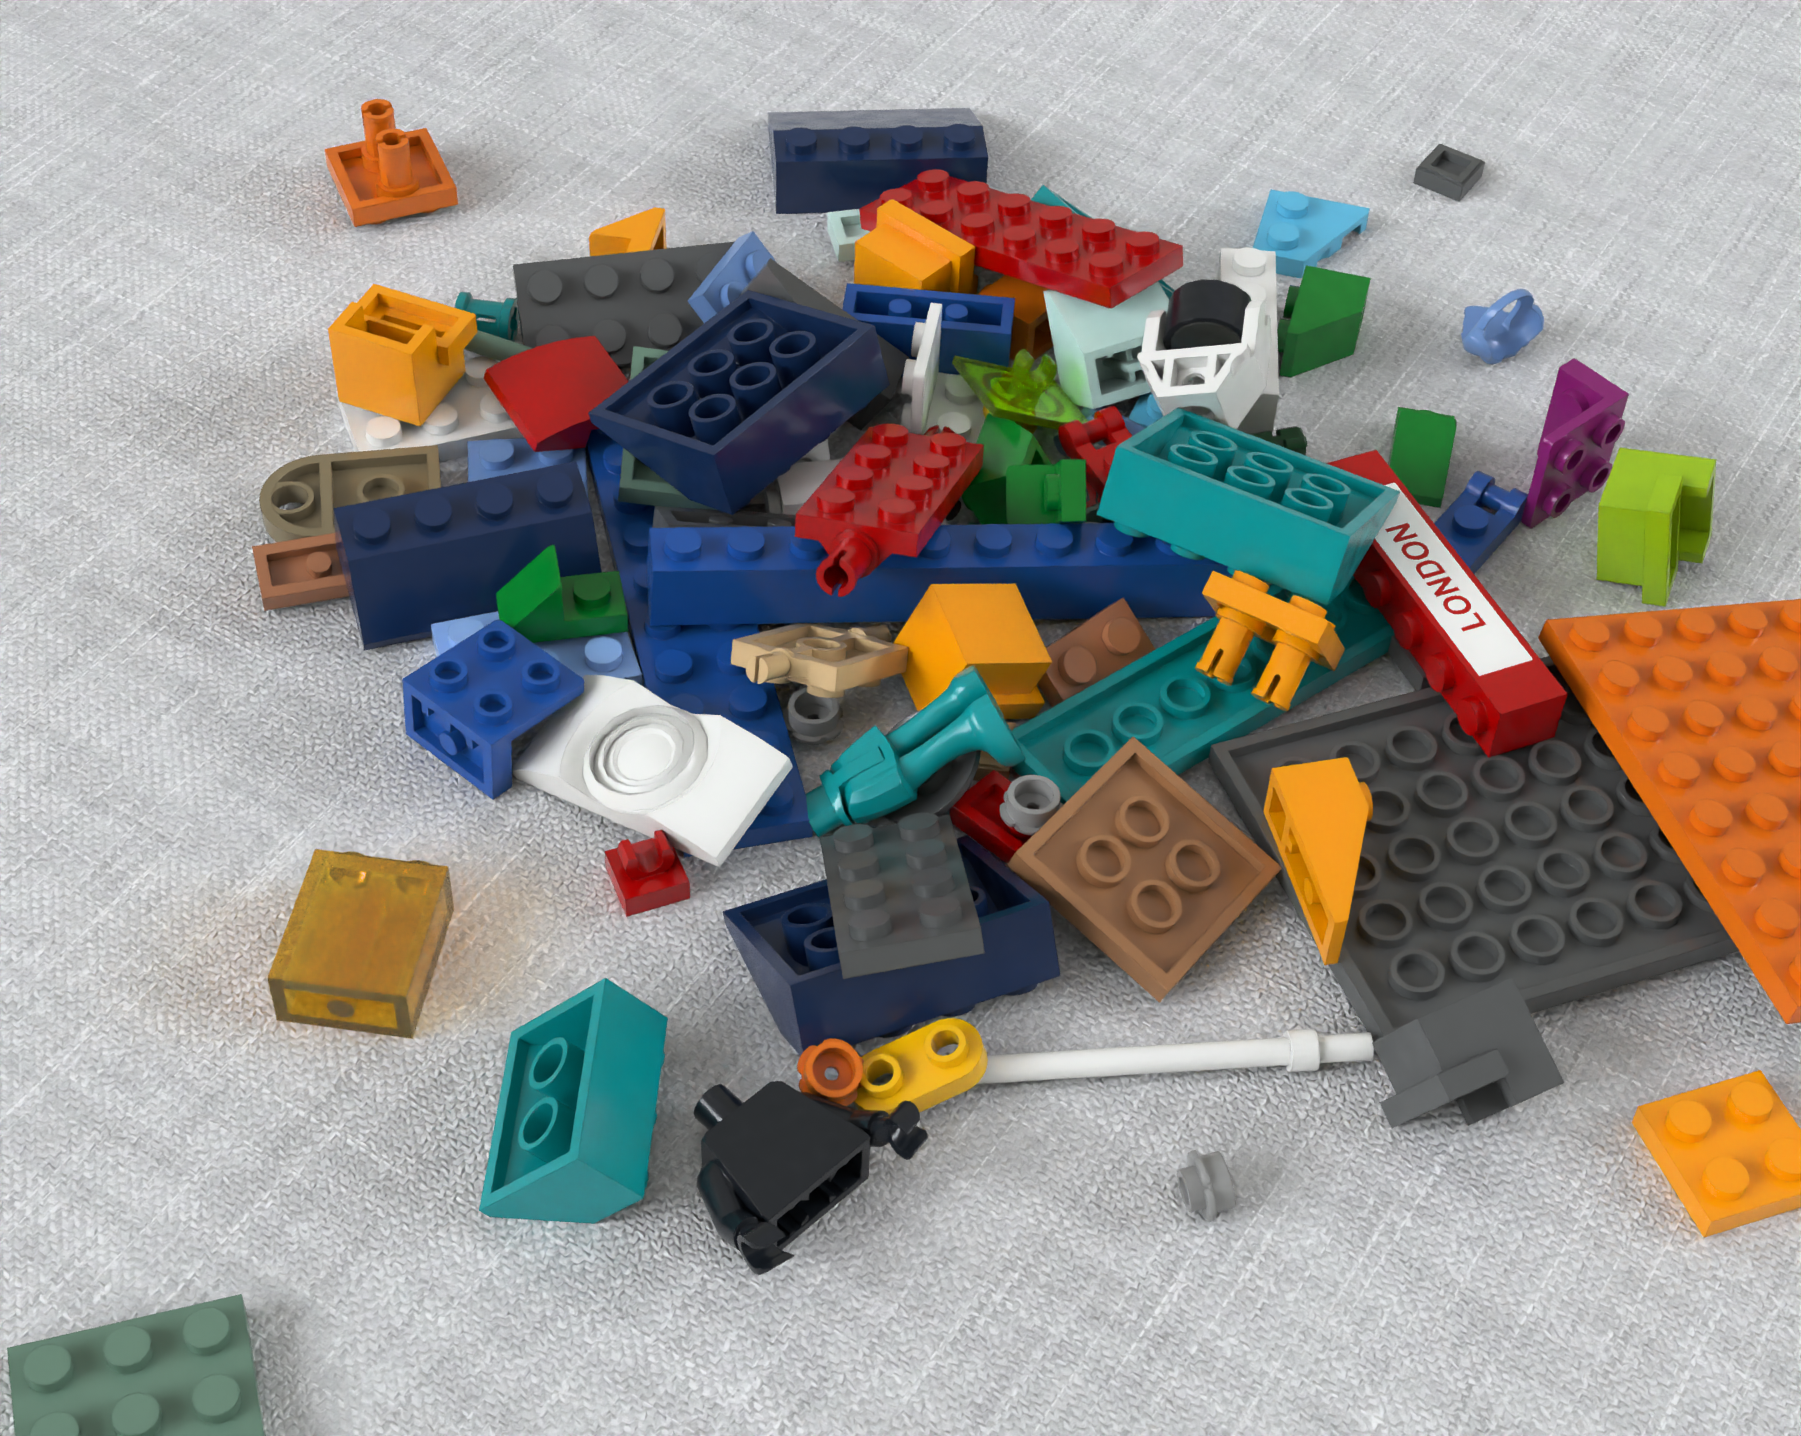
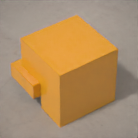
(913, 254)
(399, 353)
(979, 628)

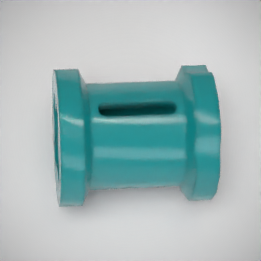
(504, 313)

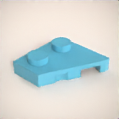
(1305, 229)

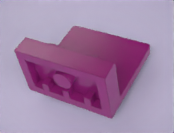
(1575, 441)

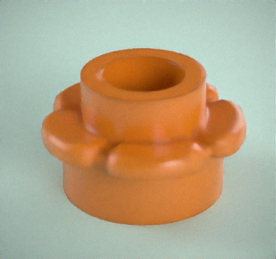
(836, 1055)

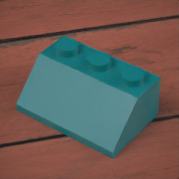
(577, 1110)

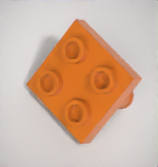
(390, 170)

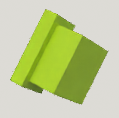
(1651, 517)

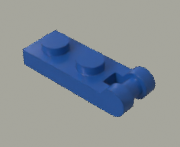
(1475, 531)

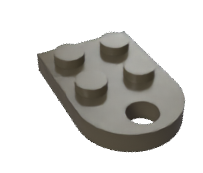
(340, 481)

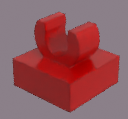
(647, 874)

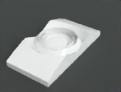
(655, 766)

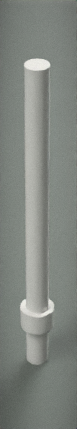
(1297, 1050)

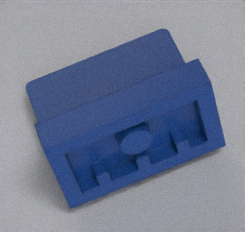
(482, 698)

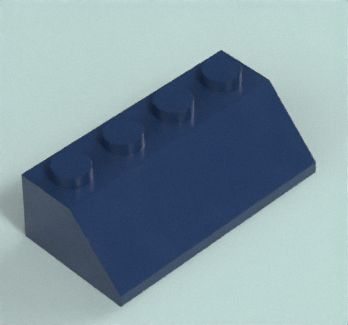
(456, 546)

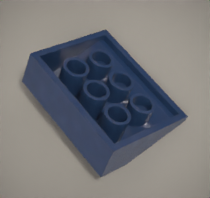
(855, 155)
(745, 397)
(797, 965)

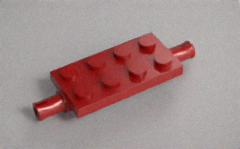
(885, 499)

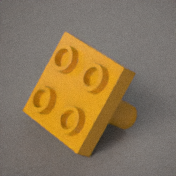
(1293, 627)

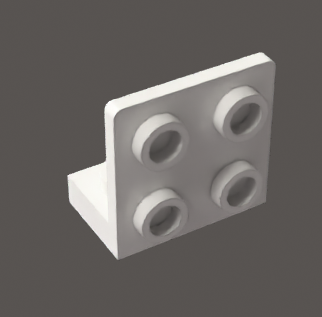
(937, 396)

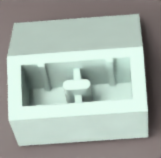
(1100, 345)

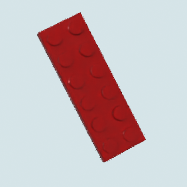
(1038, 240)

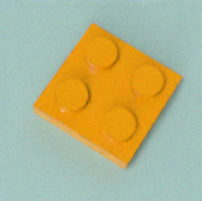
(1726, 1151)

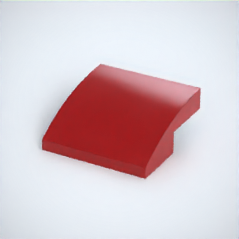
(555, 389)

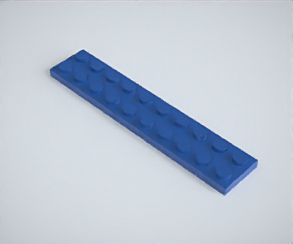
(693, 662)

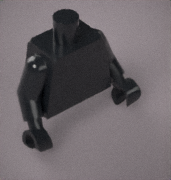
(787, 1162)

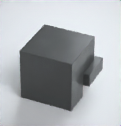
(1470, 1052)

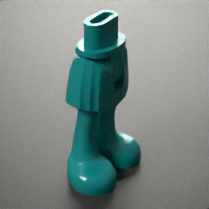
(885, 770)

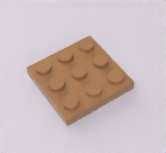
(1144, 868)

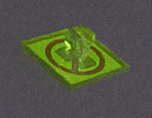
(1019, 393)

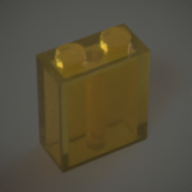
(362, 943)

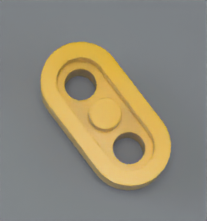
(919, 1071)

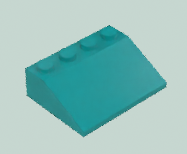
(1245, 504)

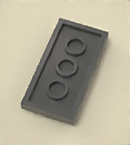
(615, 297)
(899, 895)

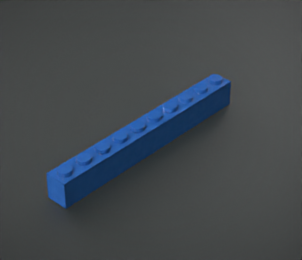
(1058, 569)

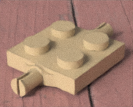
(821, 657)

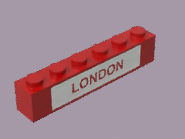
(1454, 625)

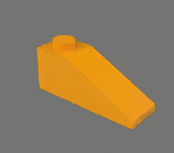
(1319, 829)

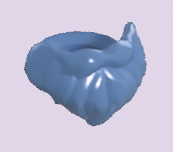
(1501, 334)

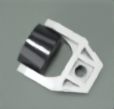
(1212, 335)

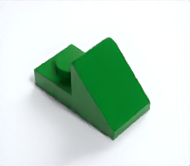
(1422, 453)
(1046, 493)
(557, 607)

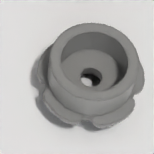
(813, 718)
(1030, 803)
(1206, 1184)

